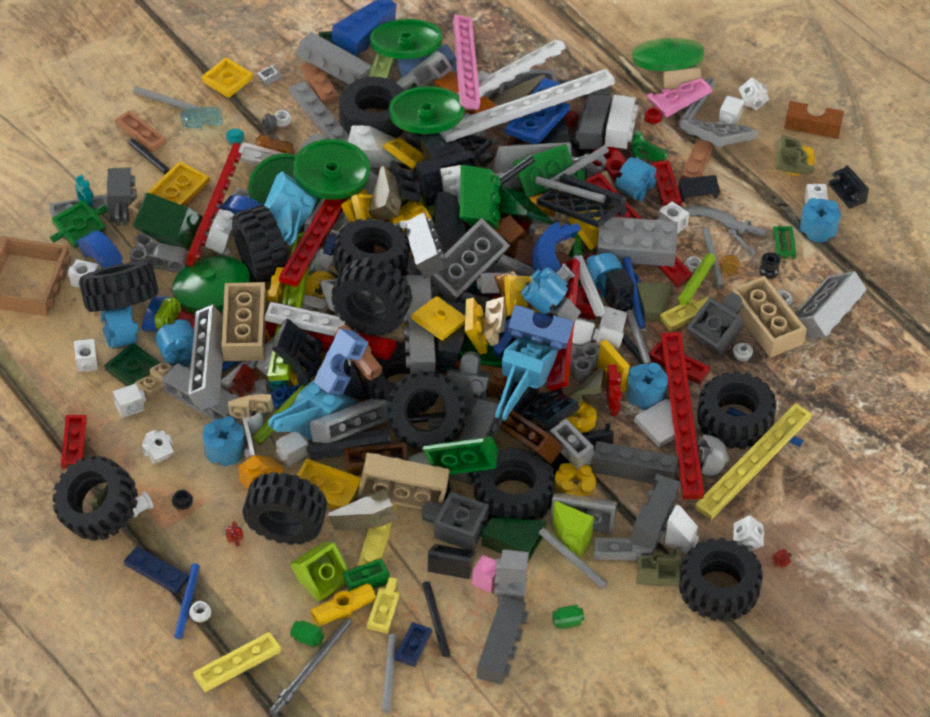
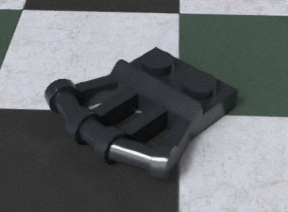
(288, 345)
(552, 413)

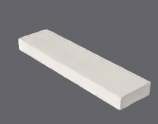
(303, 318)

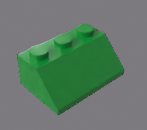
(479, 196)
(463, 455)

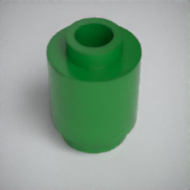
(568, 616)
(307, 633)

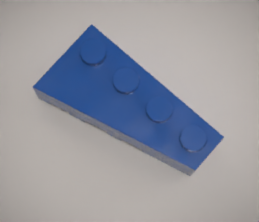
(355, 30)

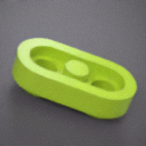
(167, 312)

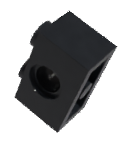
(619, 290)

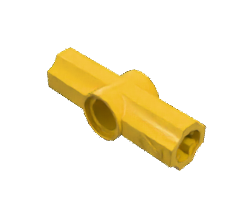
(351, 600)

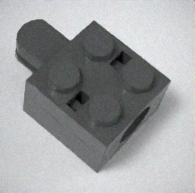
(120, 194)
(717, 323)
(470, 380)
(457, 520)

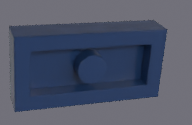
(413, 644)

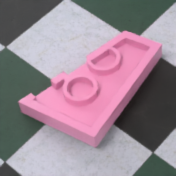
(674, 100)

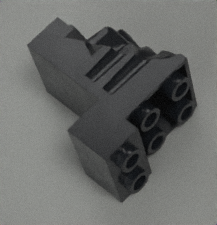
(438, 156)

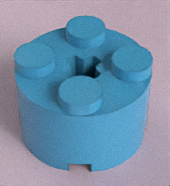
(636, 178)
(820, 219)
(600, 266)
(545, 290)
(119, 327)
(176, 342)
(646, 385)
(224, 441)

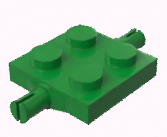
(78, 222)

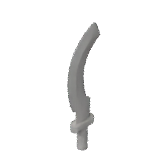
(725, 218)

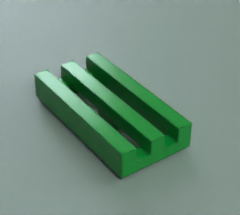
(785, 252)

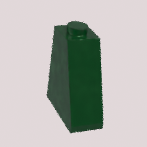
(512, 535)

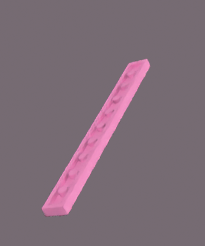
(466, 62)

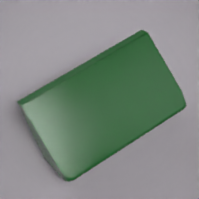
(373, 573)

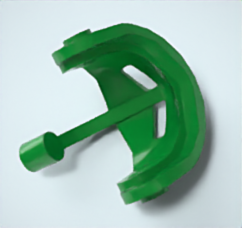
(653, 152)

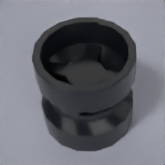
(769, 265)

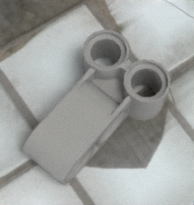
(160, 255)
(583, 360)

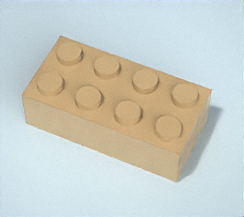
(769, 317)
(244, 321)
(405, 481)

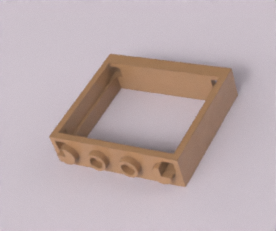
(38, 250)

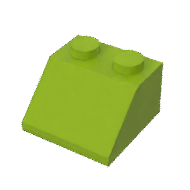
(572, 528)
(320, 570)

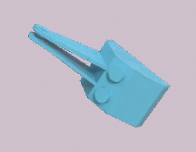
(289, 206)
(524, 363)
(309, 405)

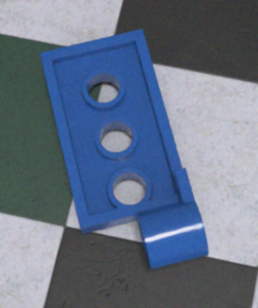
(521, 126)

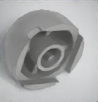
(712, 455)

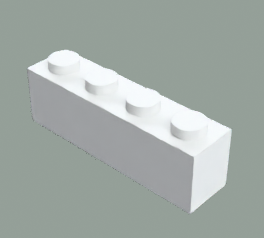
(621, 122)

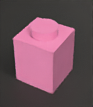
(485, 574)

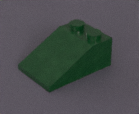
(521, 207)
(167, 221)

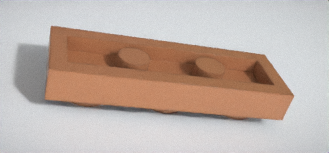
(320, 83)
(140, 131)
(698, 159)

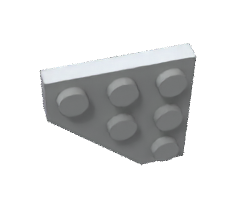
(719, 132)

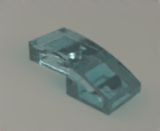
(197, 116)

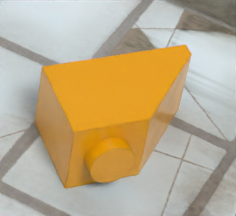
(256, 467)

